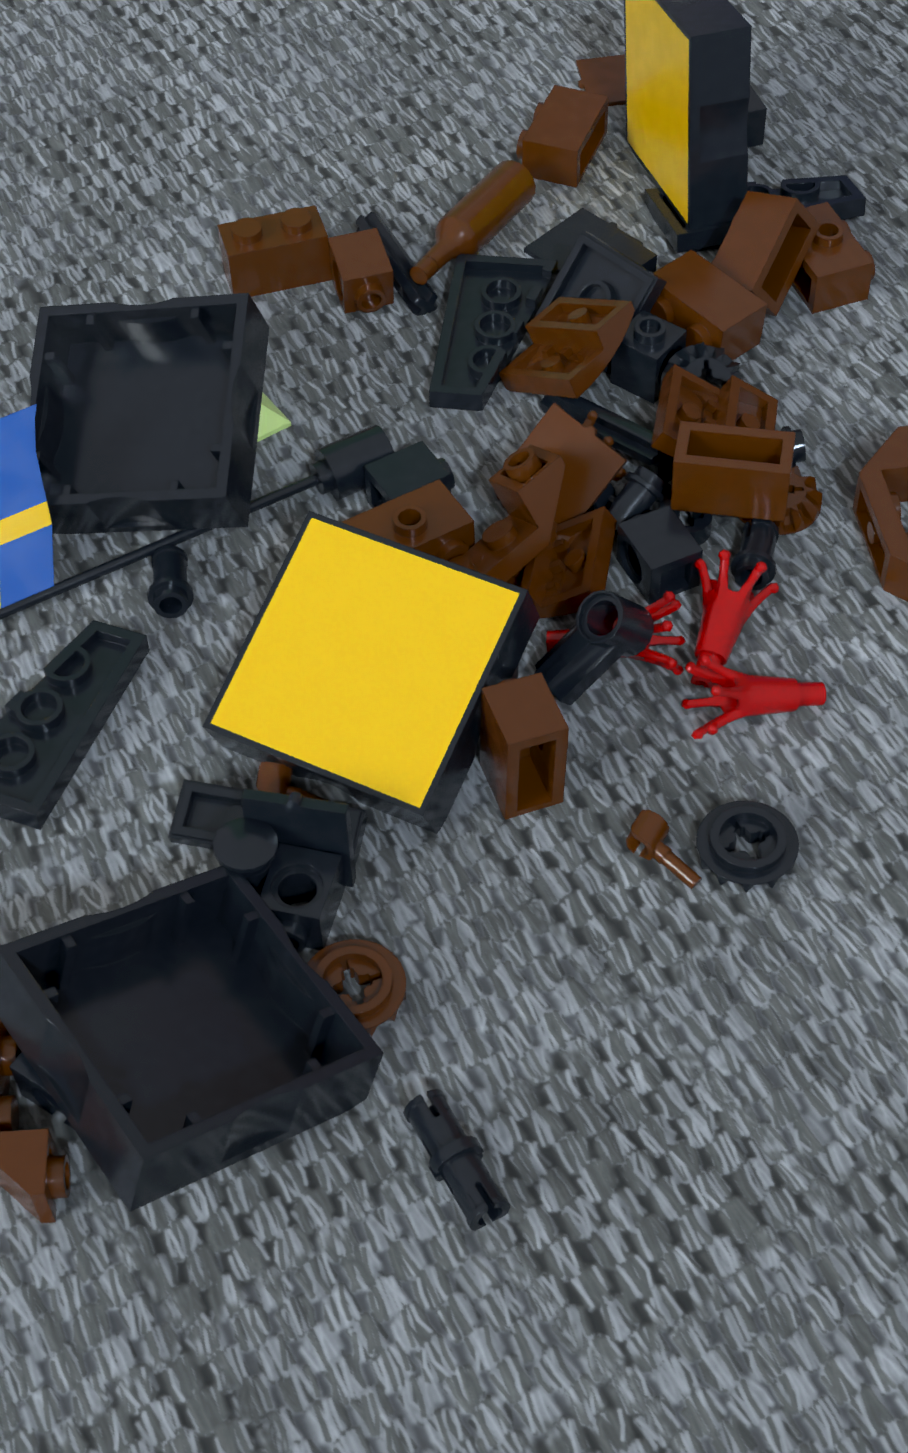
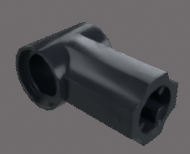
(593, 645)

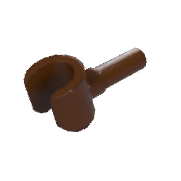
(277, 779)
(651, 831)

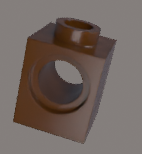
(361, 271)

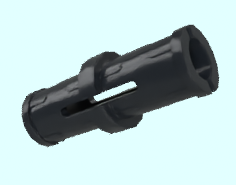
(456, 1159)

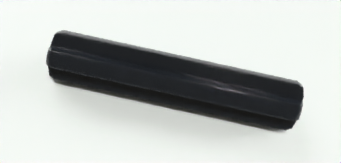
(417, 297)
(627, 435)

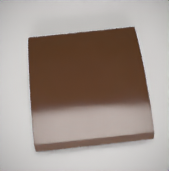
(569, 346)
(695, 400)
(571, 564)

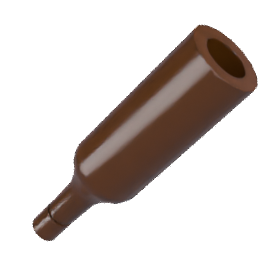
(477, 217)

